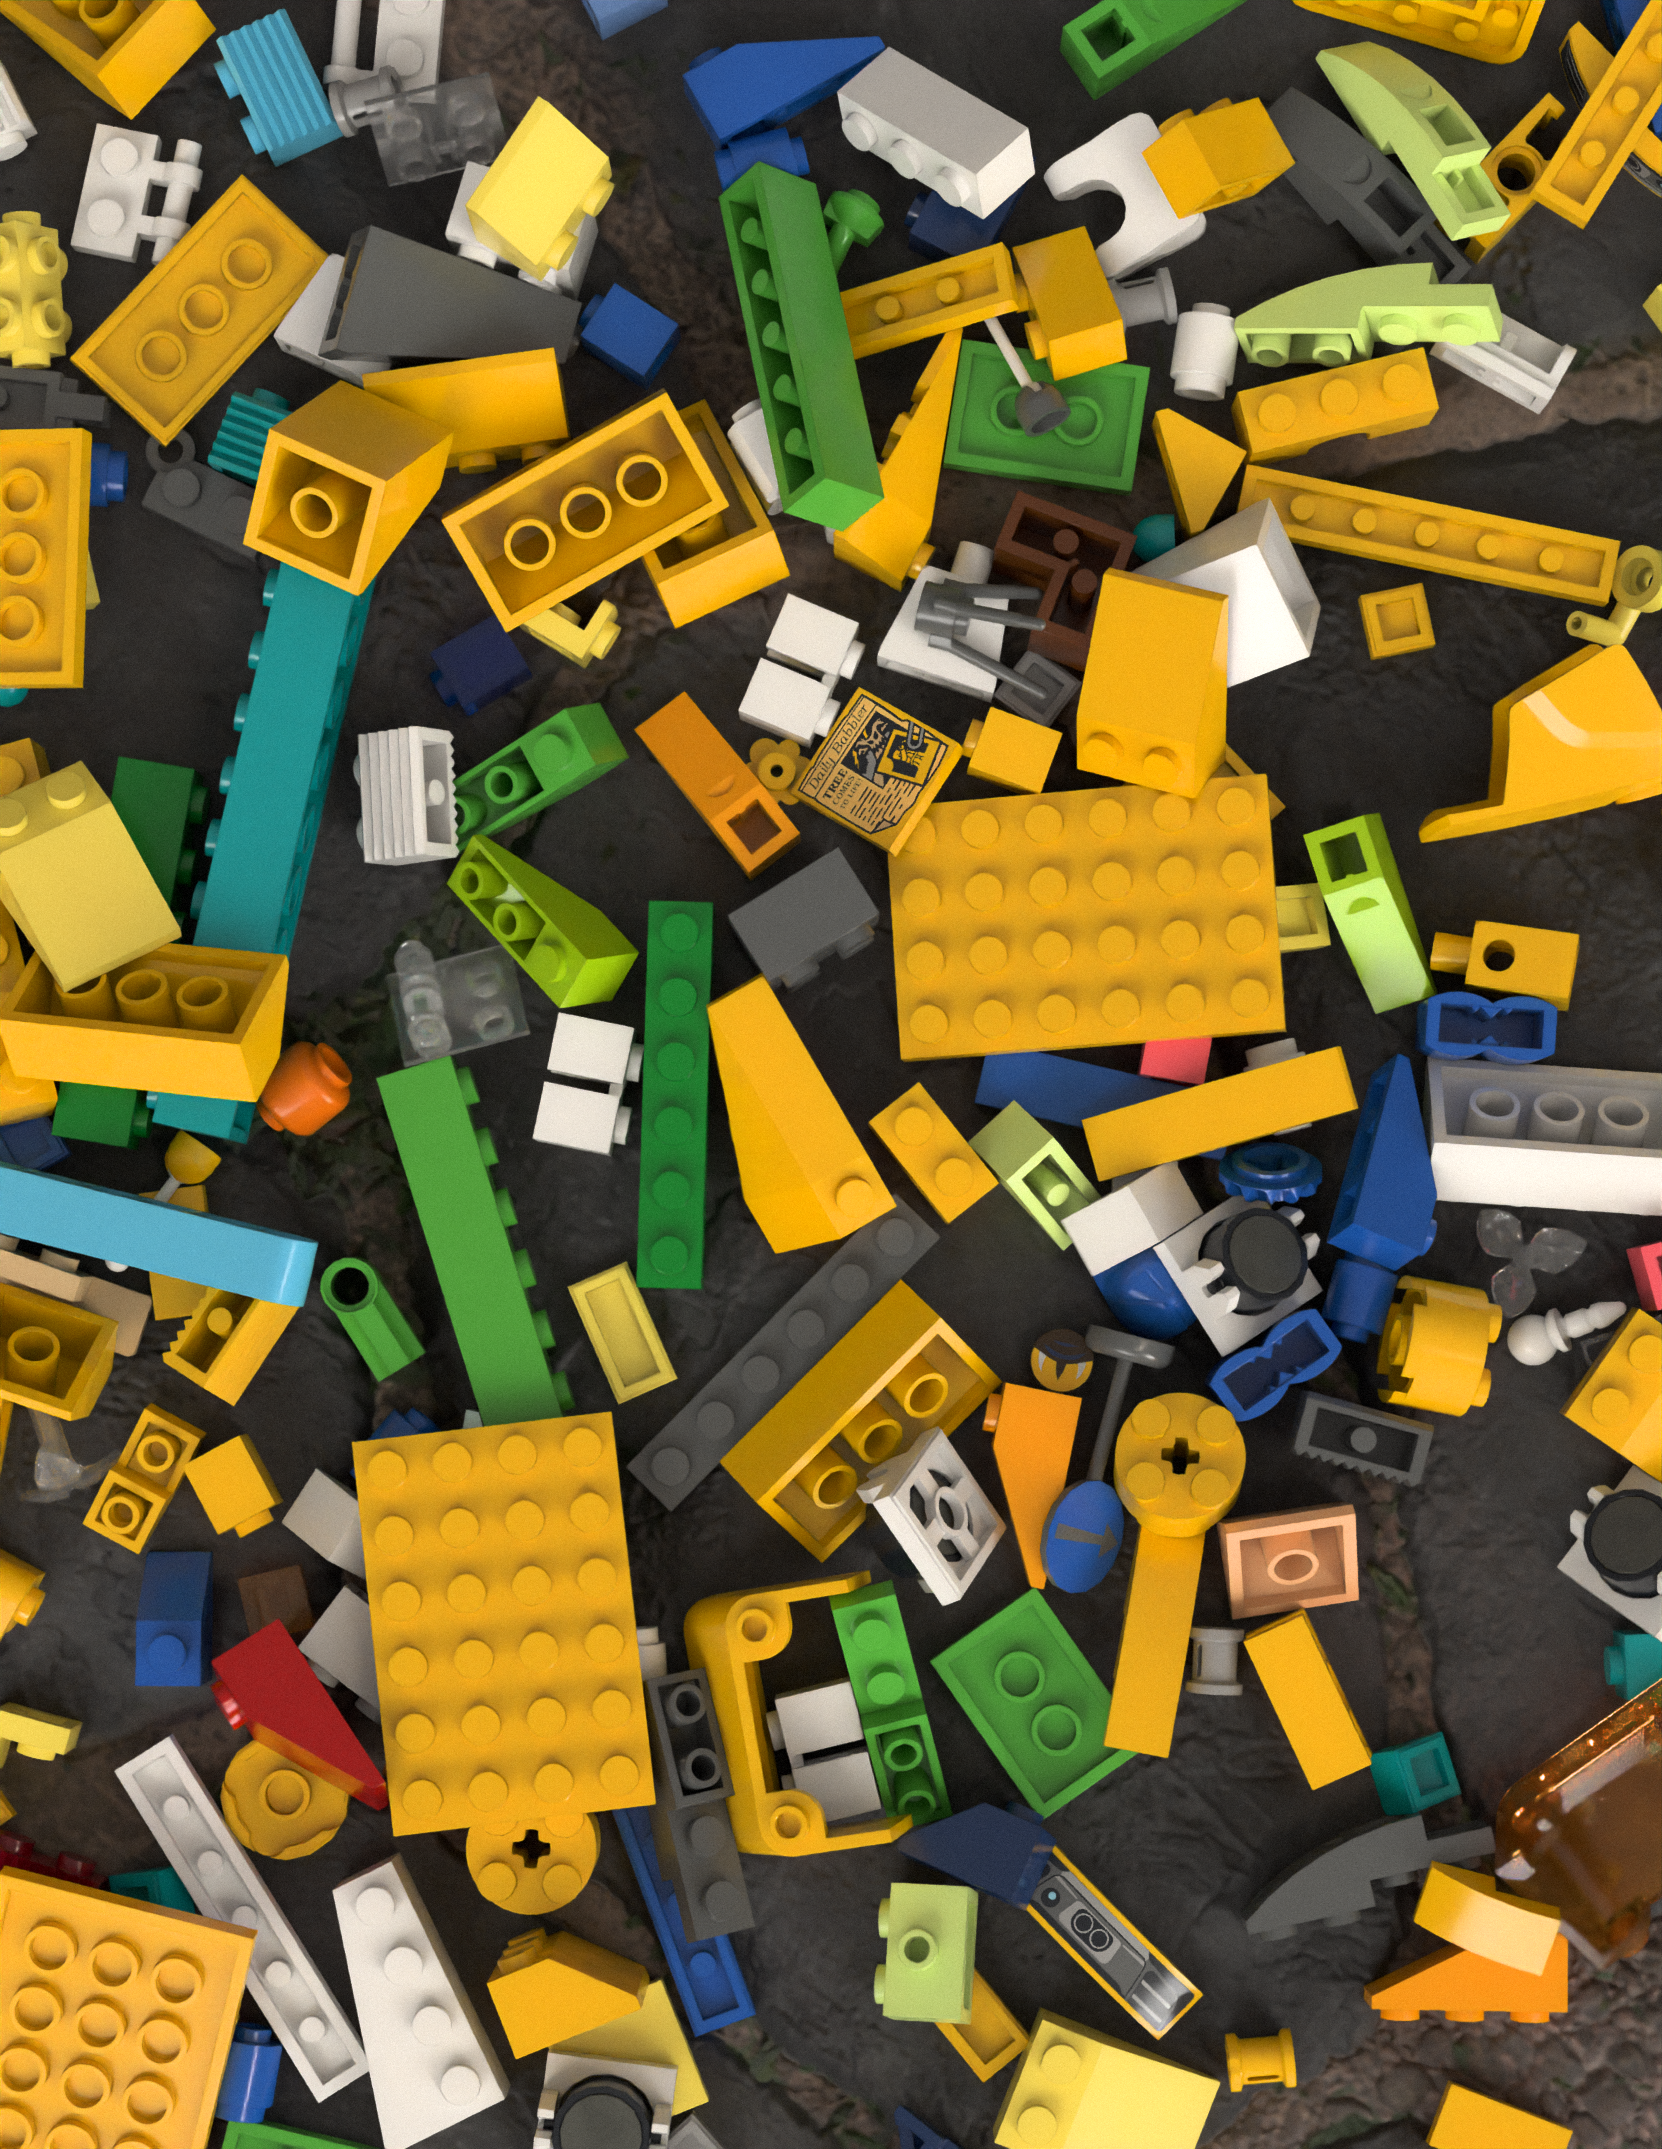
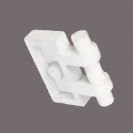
(119, 190)

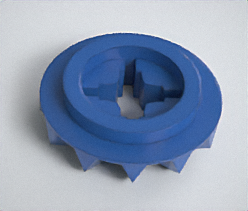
(1270, 1172)

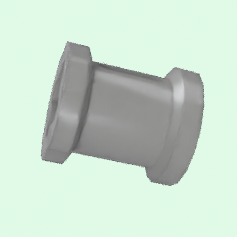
(349, 99)
(1146, 299)
(1215, 1661)

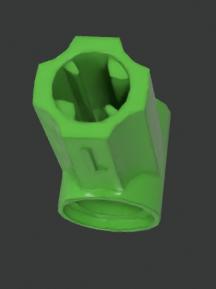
(375, 1322)

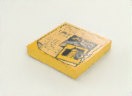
(877, 771)

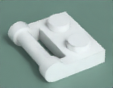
(406, 39)

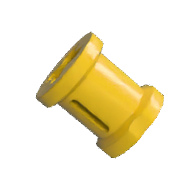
(1260, 2060)

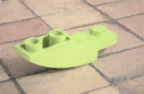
(1417, 119)
(1348, 312)

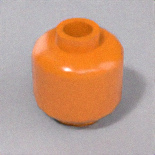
(305, 1089)

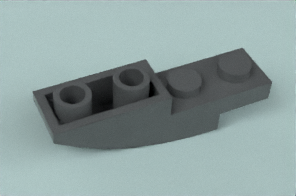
(1361, 188)
(690, 1811)
(1336, 1875)

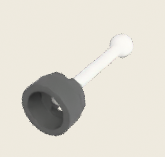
(1038, 404)

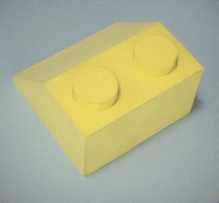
(540, 192)

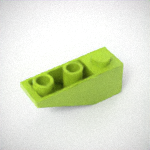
(1371, 910)
(544, 926)

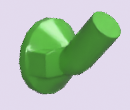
(851, 218)

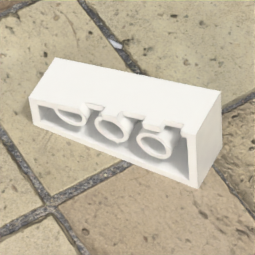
(414, 2015)

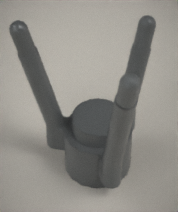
(948, 611)

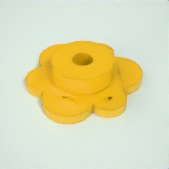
(766, 755)

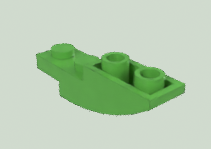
(890, 1703)

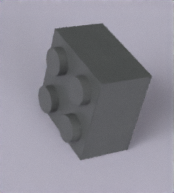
(806, 921)

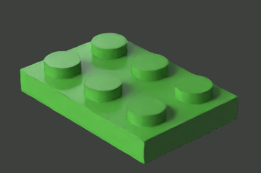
(1087, 451)
(1033, 1701)

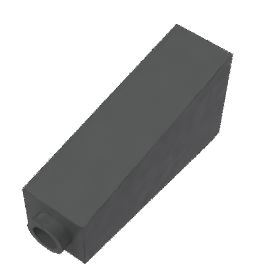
(433, 308)

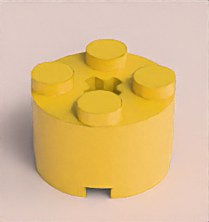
(1438, 1347)
(1214, 1457)
(528, 1884)

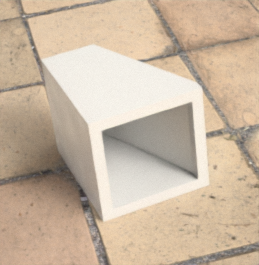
(1269, 594)

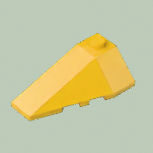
(894, 534)
(790, 1138)

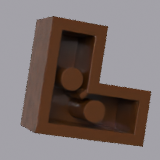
(1065, 559)

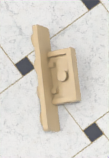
(57, 1278)

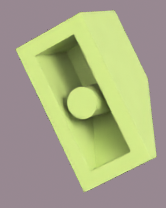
(1034, 1170)

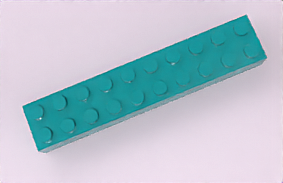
(273, 795)

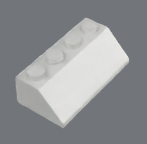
(1544, 1136)

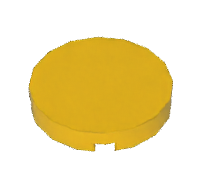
(279, 1804)

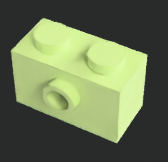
(928, 1953)

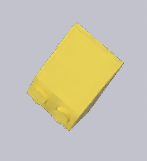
(77, 879)
(1099, 2093)

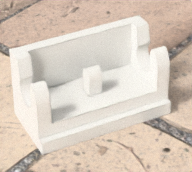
(1519, 366)

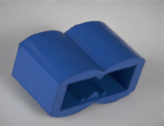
(1505, 1032)
(1285, 1354)

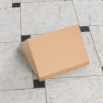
(1290, 1559)

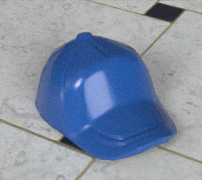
(1145, 1297)

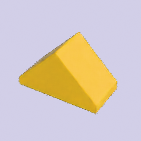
(1196, 468)

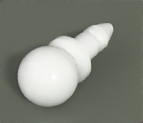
(1537, 1338)

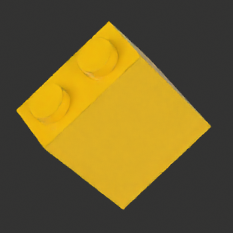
(345, 484)

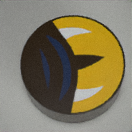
(1061, 1360)

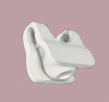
(1116, 165)

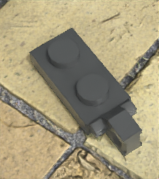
(48, 401)

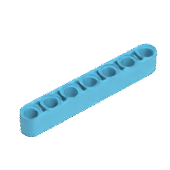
(155, 1235)

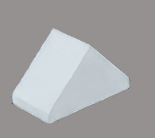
(1132, 1218)
(329, 1521)

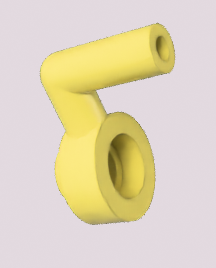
(1633, 595)

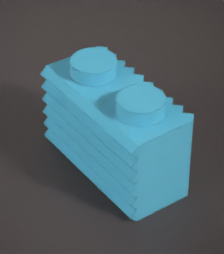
(278, 87)

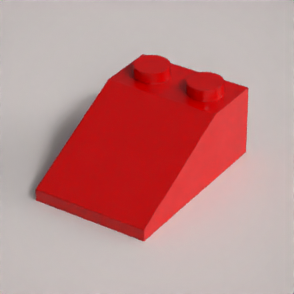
(290, 1712)

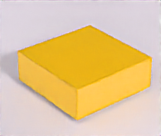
(1396, 621)

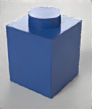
(628, 335)

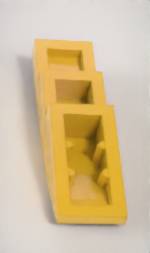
(1220, 1113)
(1153, 1642)

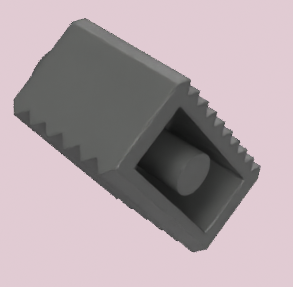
(1359, 1438)

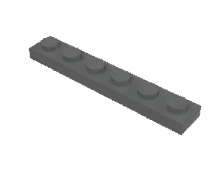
(782, 1353)

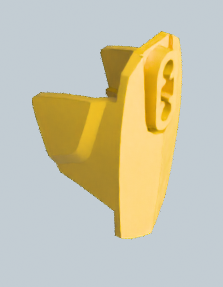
(1565, 746)

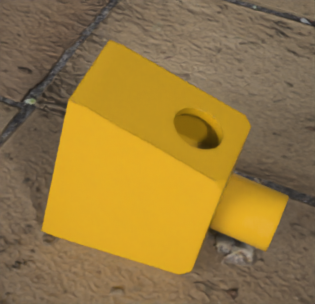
(1541, 965)

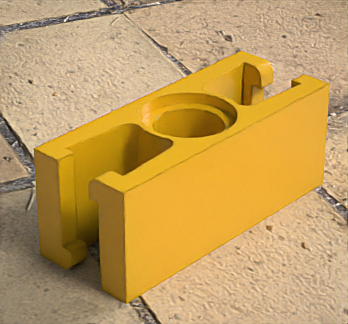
(1516, 154)
(1308, 1698)

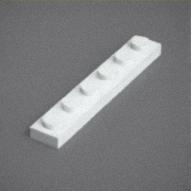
(232, 1891)

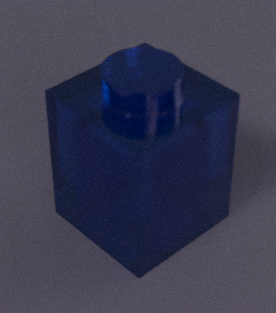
(478, 666)

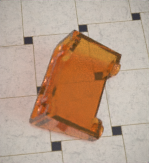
(1590, 1832)

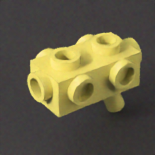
(31, 292)

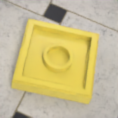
(649, 2036)

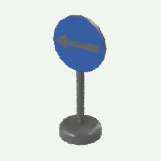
(1087, 1517)

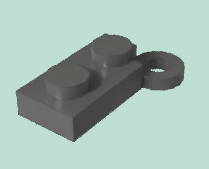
(199, 497)

